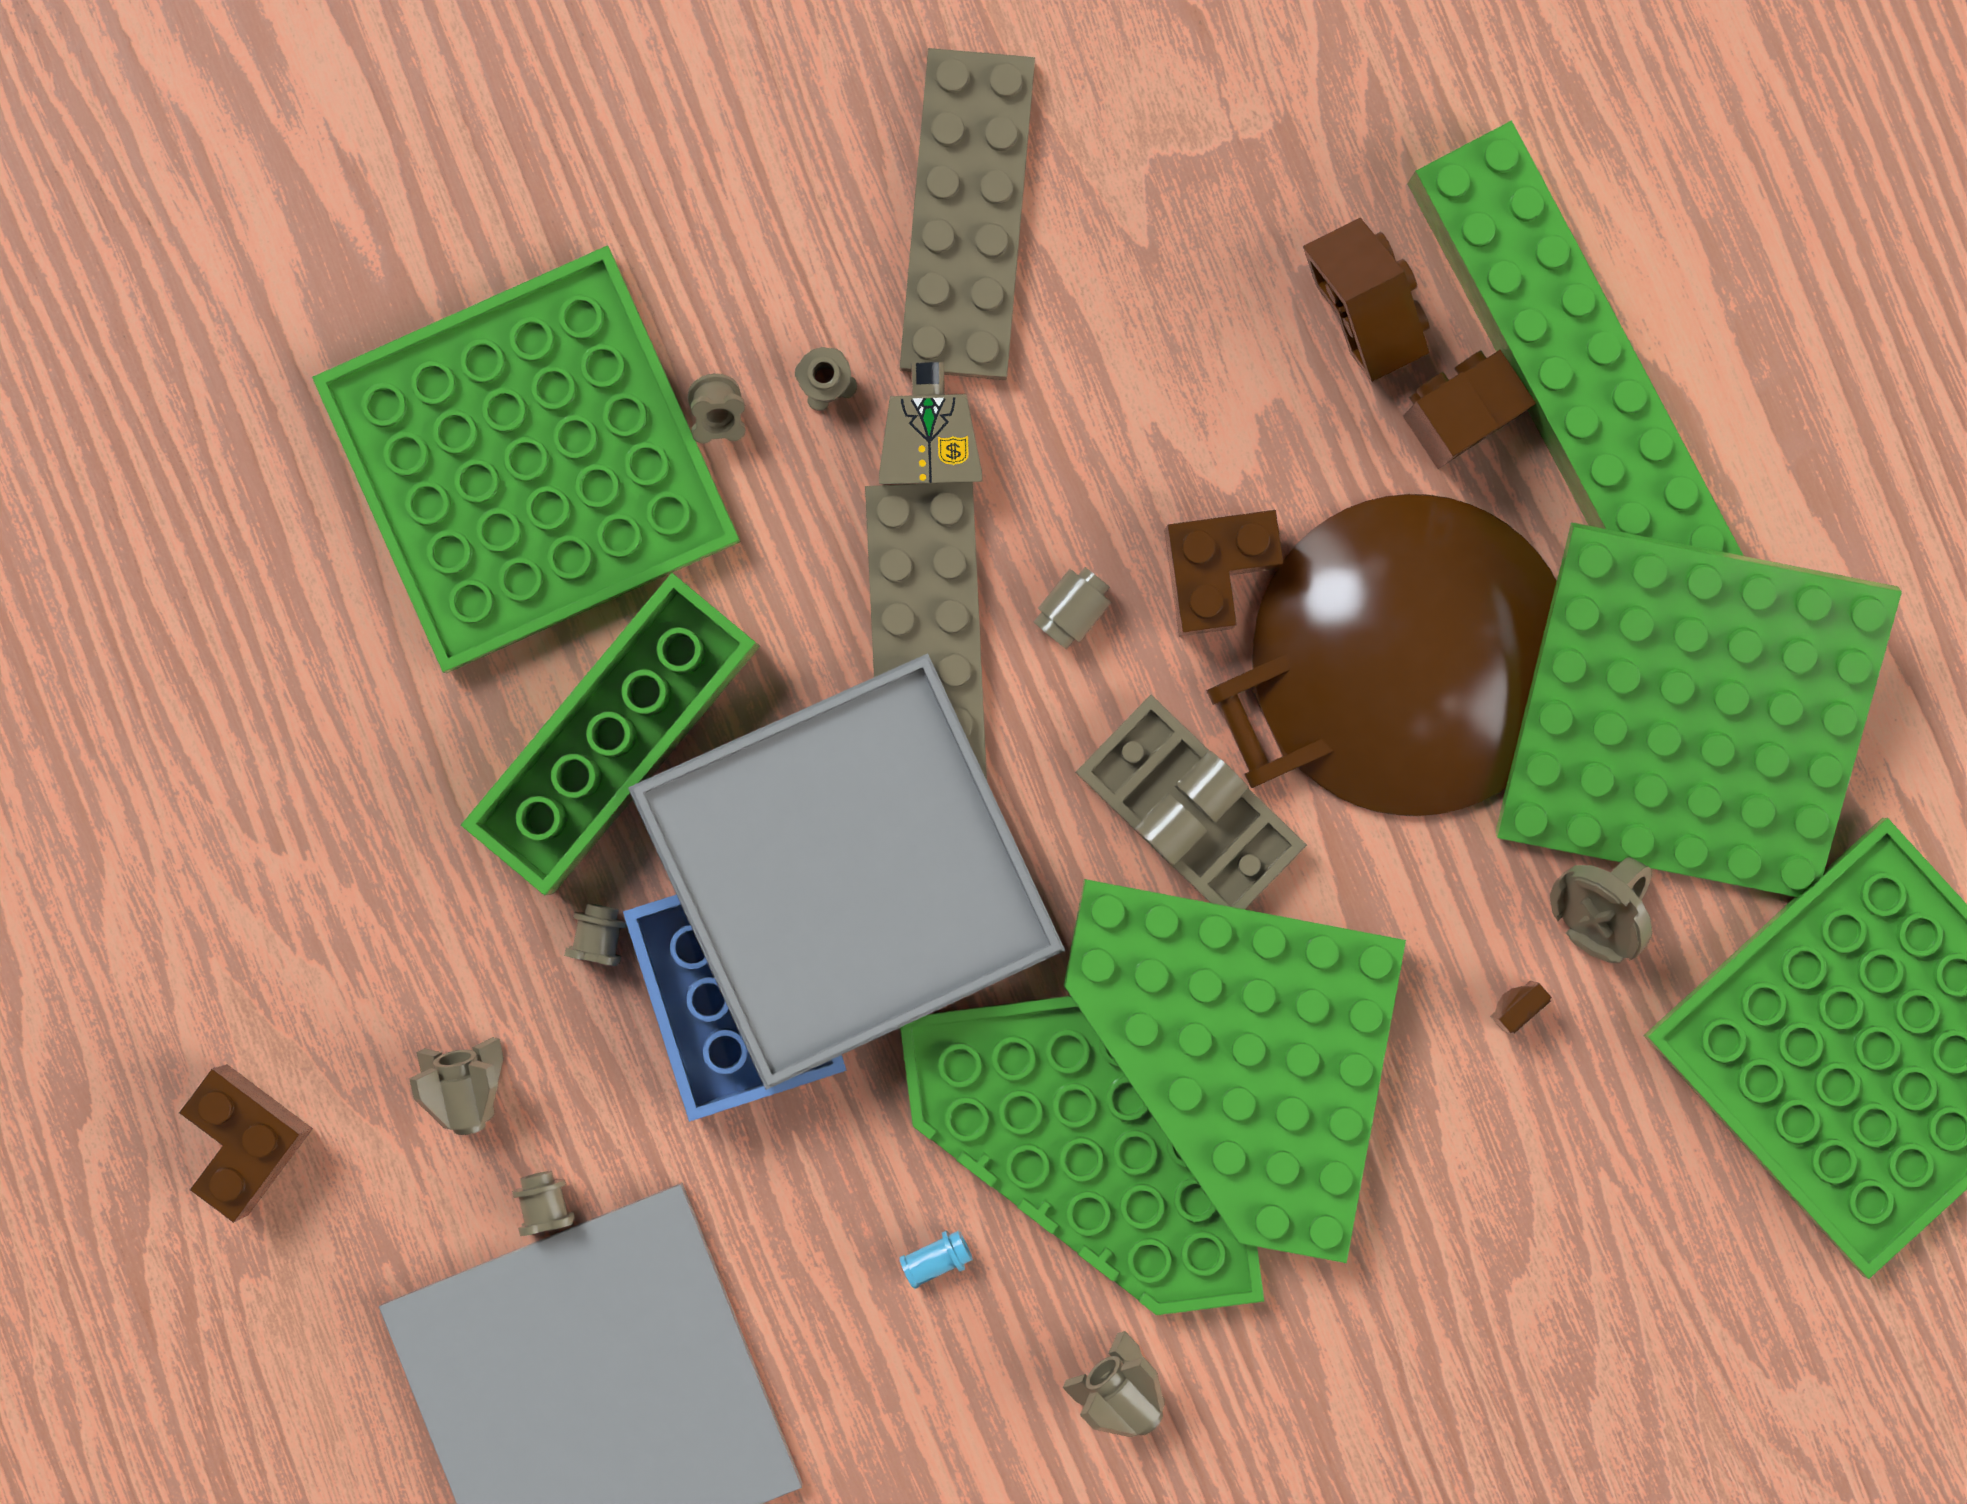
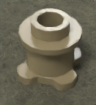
(823, 393)
(717, 408)
(597, 935)
(542, 1203)

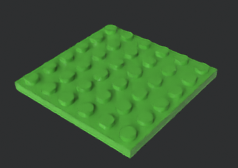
(526, 459)
(1696, 710)
(1844, 1047)

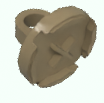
(1605, 909)

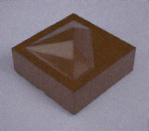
(1520, 1006)

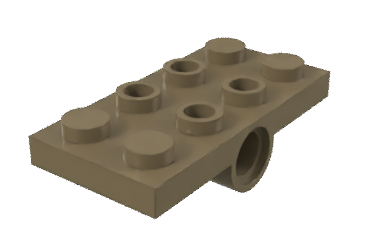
(1190, 807)

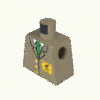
(929, 433)

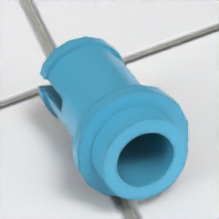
(936, 1259)

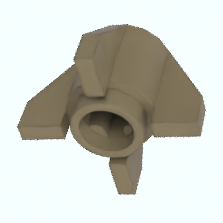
(459, 1085)
(1120, 1391)

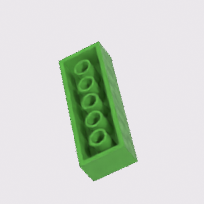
(610, 735)

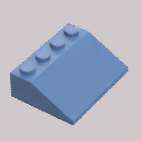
(693, 1016)

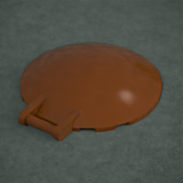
(1396, 655)

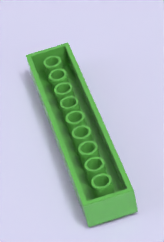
(1565, 344)

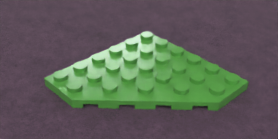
(1248, 1049)
(1062, 1134)

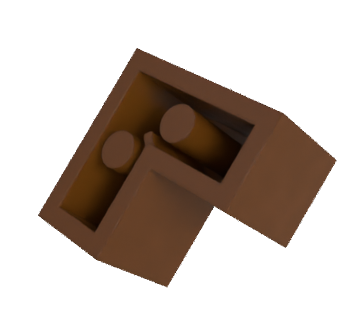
(1370, 297)
(1467, 408)
(1204, 557)
(254, 1135)

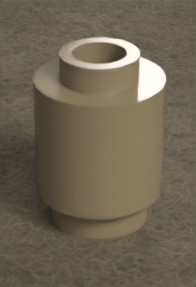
(1073, 607)

